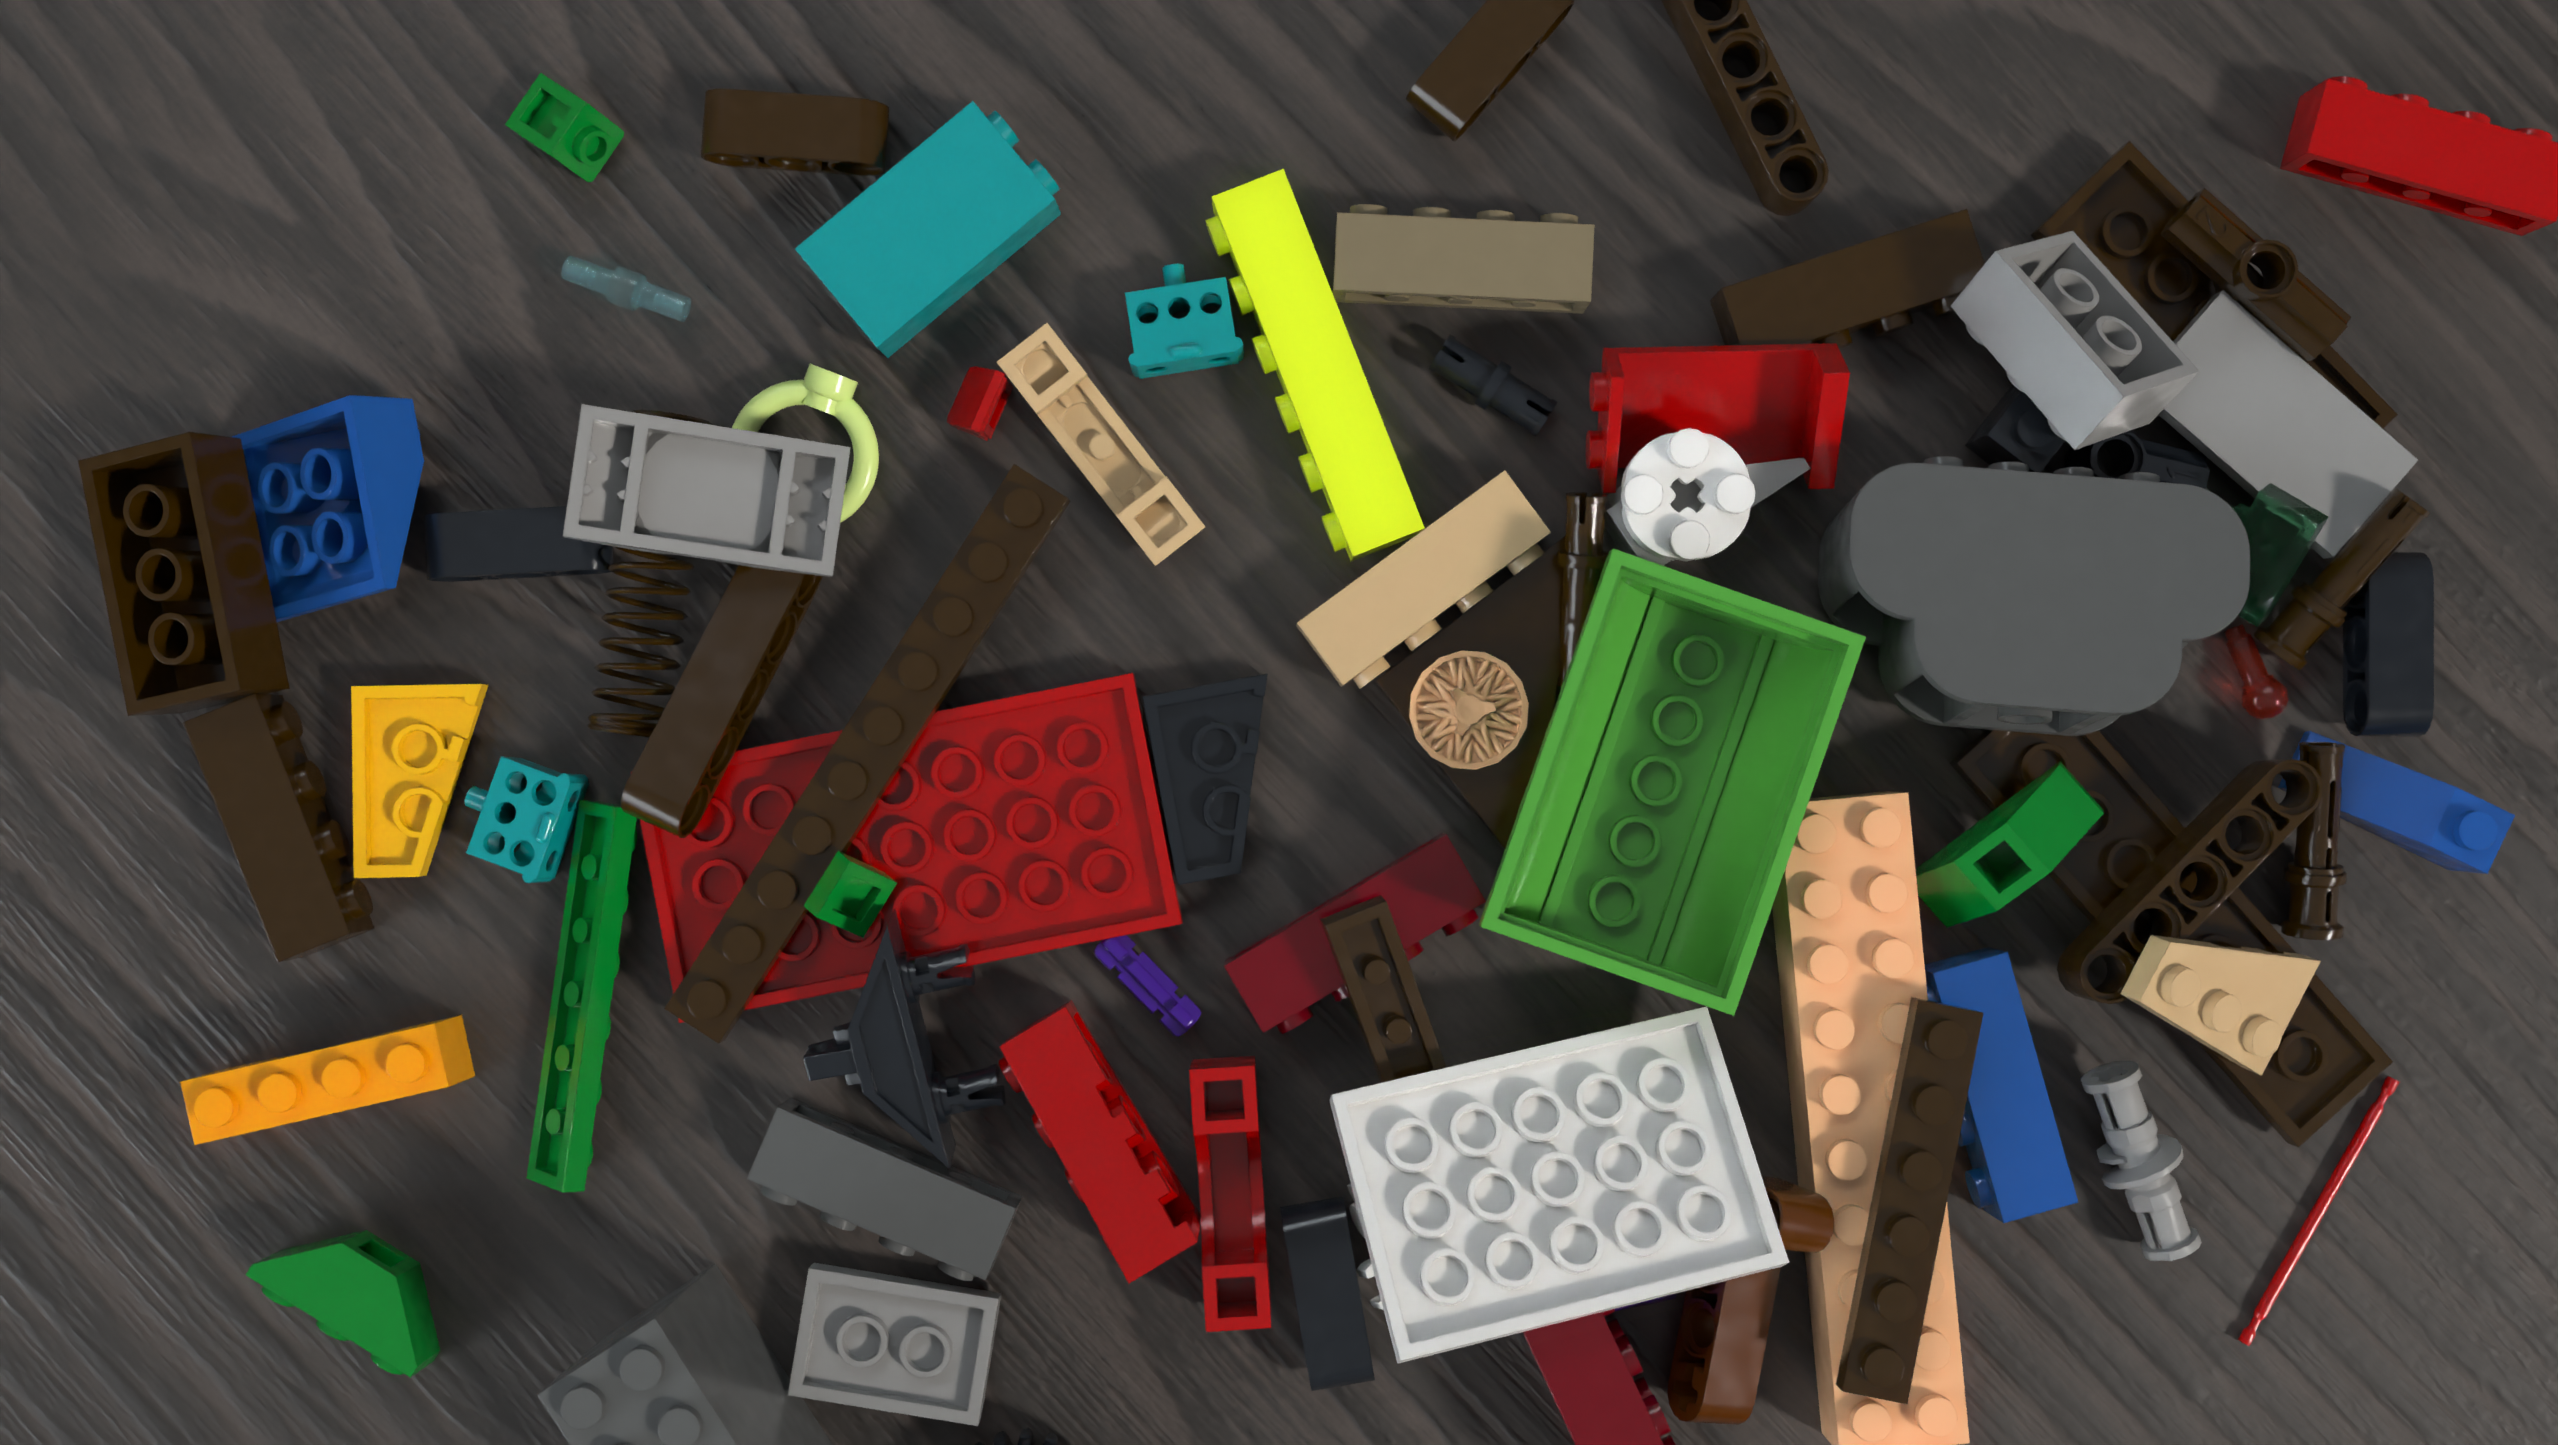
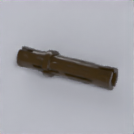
(1582, 566)

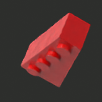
(1101, 1141)

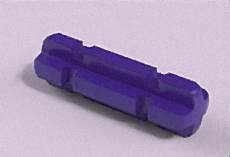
(1148, 984)

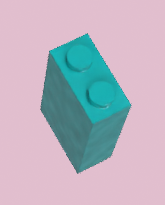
(932, 227)

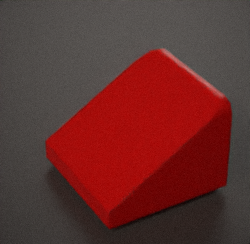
(980, 402)

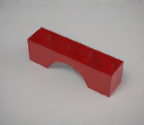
(1230, 1193)

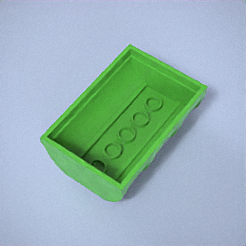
(1672, 781)

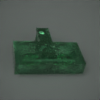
(2279, 538)

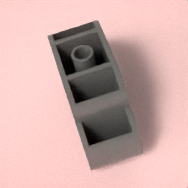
(2030, 591)

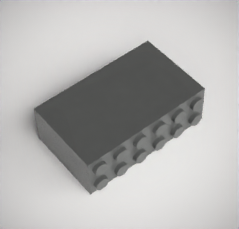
(682, 1376)

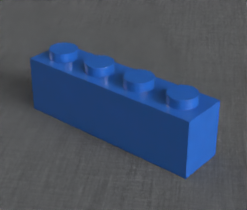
(2007, 1111)

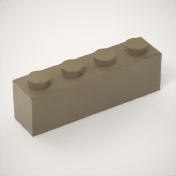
(1462, 260)

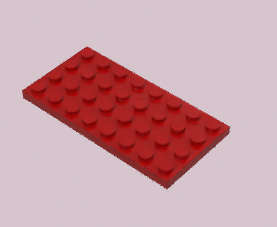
(1002, 827)

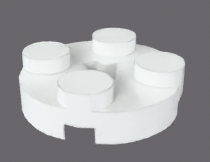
(1724, 496)

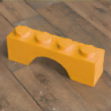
(327, 1080)

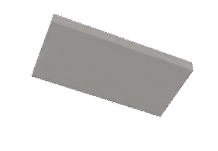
(2281, 422)

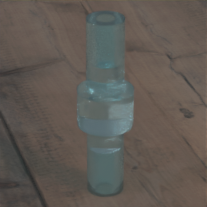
(626, 288)

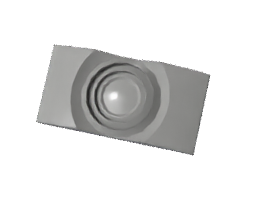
(706, 491)

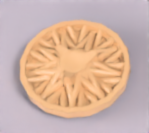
(1468, 710)

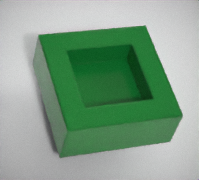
(850, 894)

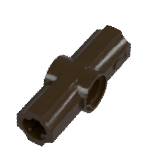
(2288, 300)

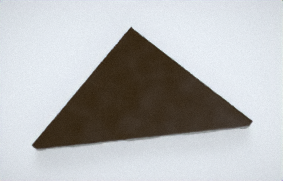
(1524, 630)

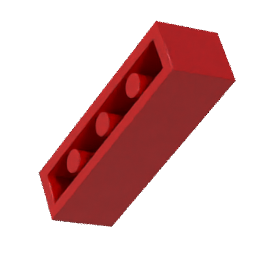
(2425, 156)

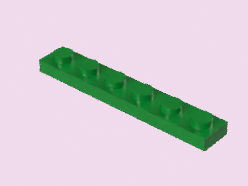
(582, 996)

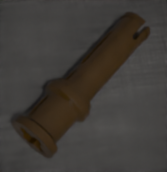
(2322, 603)
(2315, 868)

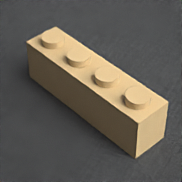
(1423, 579)

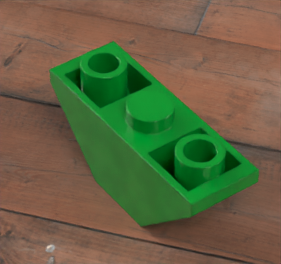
(2008, 848)
(357, 1293)

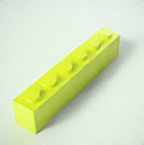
(1316, 366)

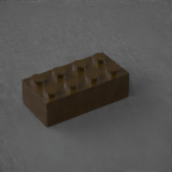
(183, 574)

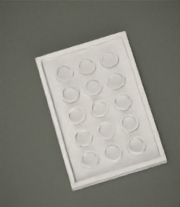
(1555, 1183)

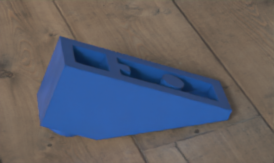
(2418, 811)

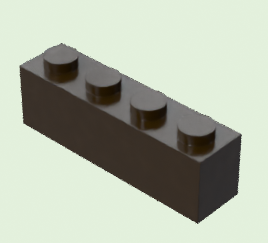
(1854, 288)
(280, 825)

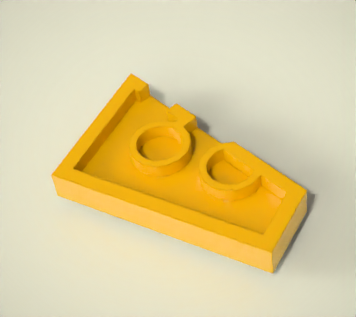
(405, 771)

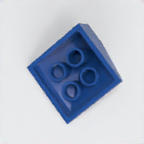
(334, 499)

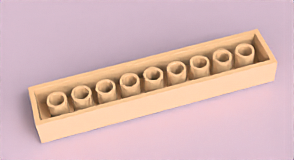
(1846, 988)

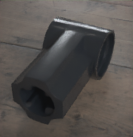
(2139, 455)

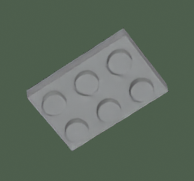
(894, 1344)

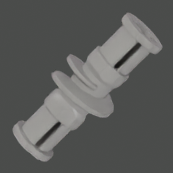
(2142, 1161)

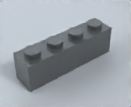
(883, 1189)

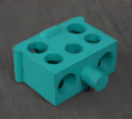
(1184, 343)
(541, 818)

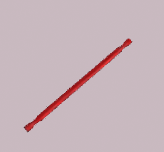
(2318, 1210)

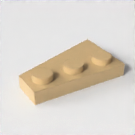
(2222, 994)

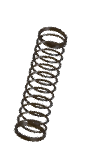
(623, 722)

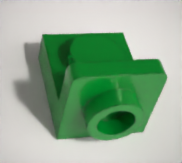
(565, 128)

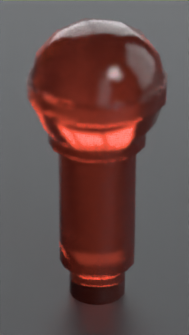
(2261, 693)

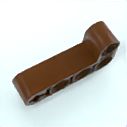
(1729, 1321)

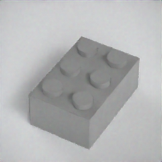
(2073, 339)

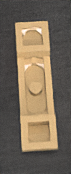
(1100, 444)

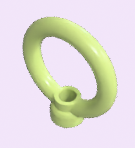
(834, 396)

